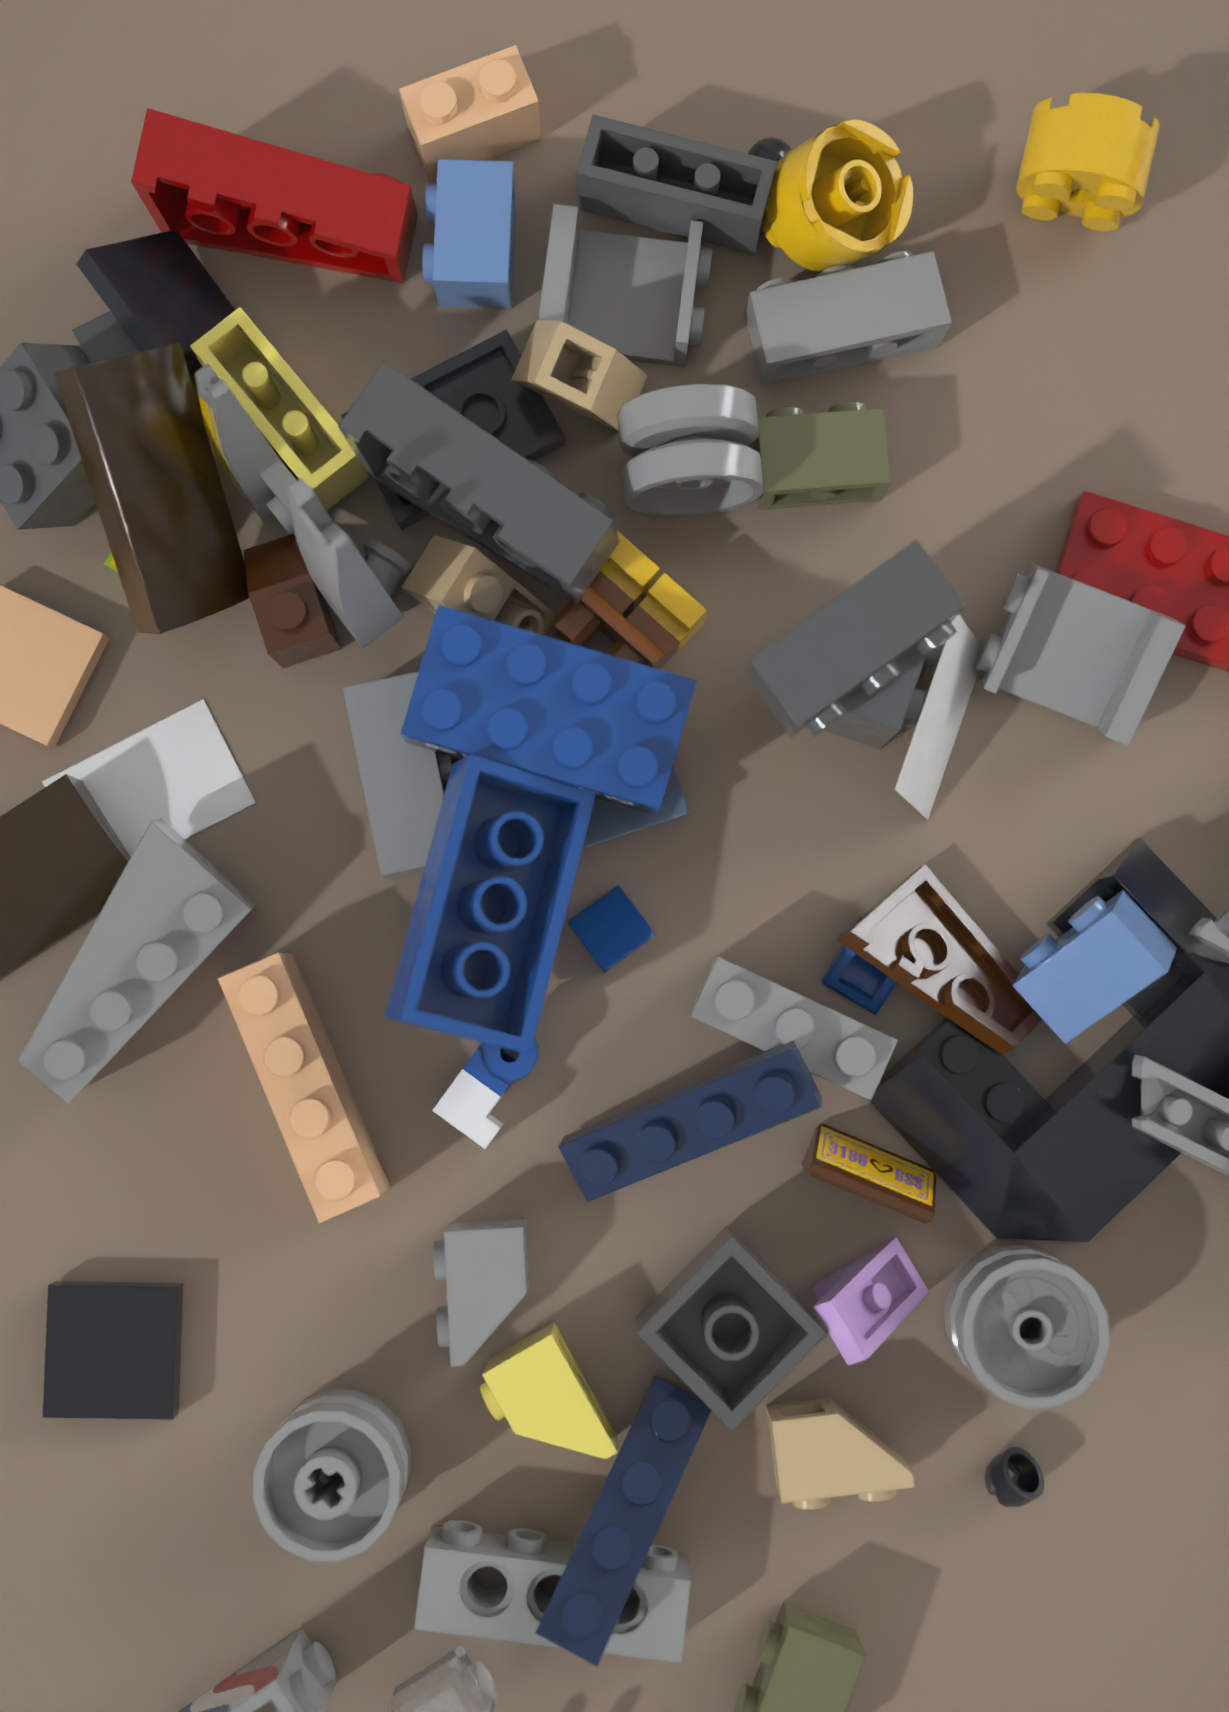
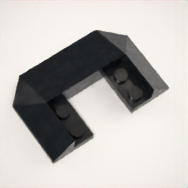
(1074, 1158)

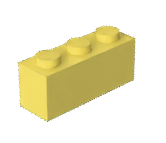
(282, 408)

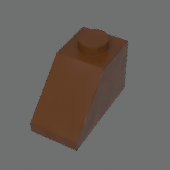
(288, 603)

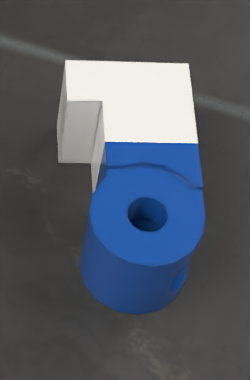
(480, 1088)

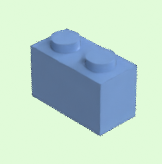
(473, 233)
(1094, 965)

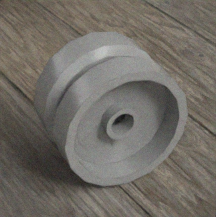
(690, 450)
(1057, 1350)
(295, 1484)

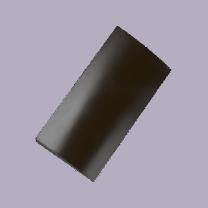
(155, 486)
(53, 869)

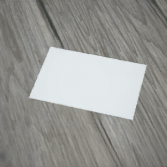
(940, 719)
(165, 772)

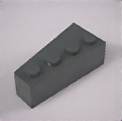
(478, 484)

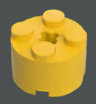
(1087, 160)
(838, 197)

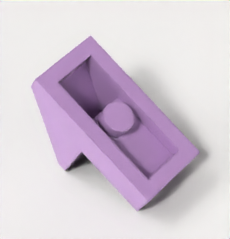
(868, 1299)

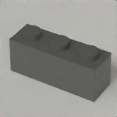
(673, 181)
(856, 641)

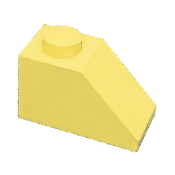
(547, 1395)

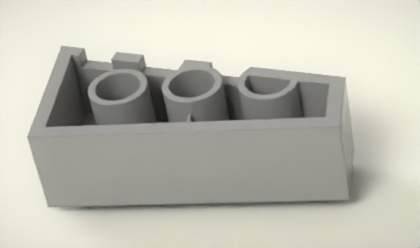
(142, 947)

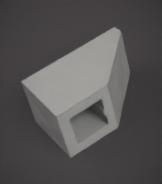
(484, 1281)

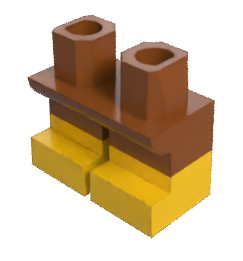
(634, 608)

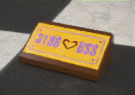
(871, 1173)

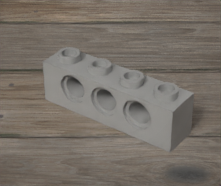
(457, 1605)

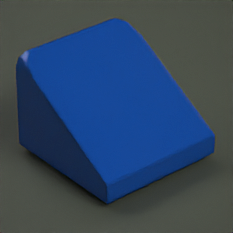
(611, 928)
(858, 980)

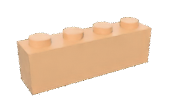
(305, 1085)

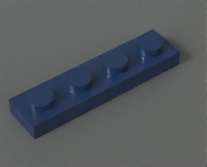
(691, 1121)
(624, 1522)

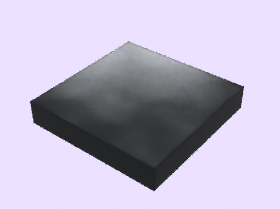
(156, 290)
(113, 1350)

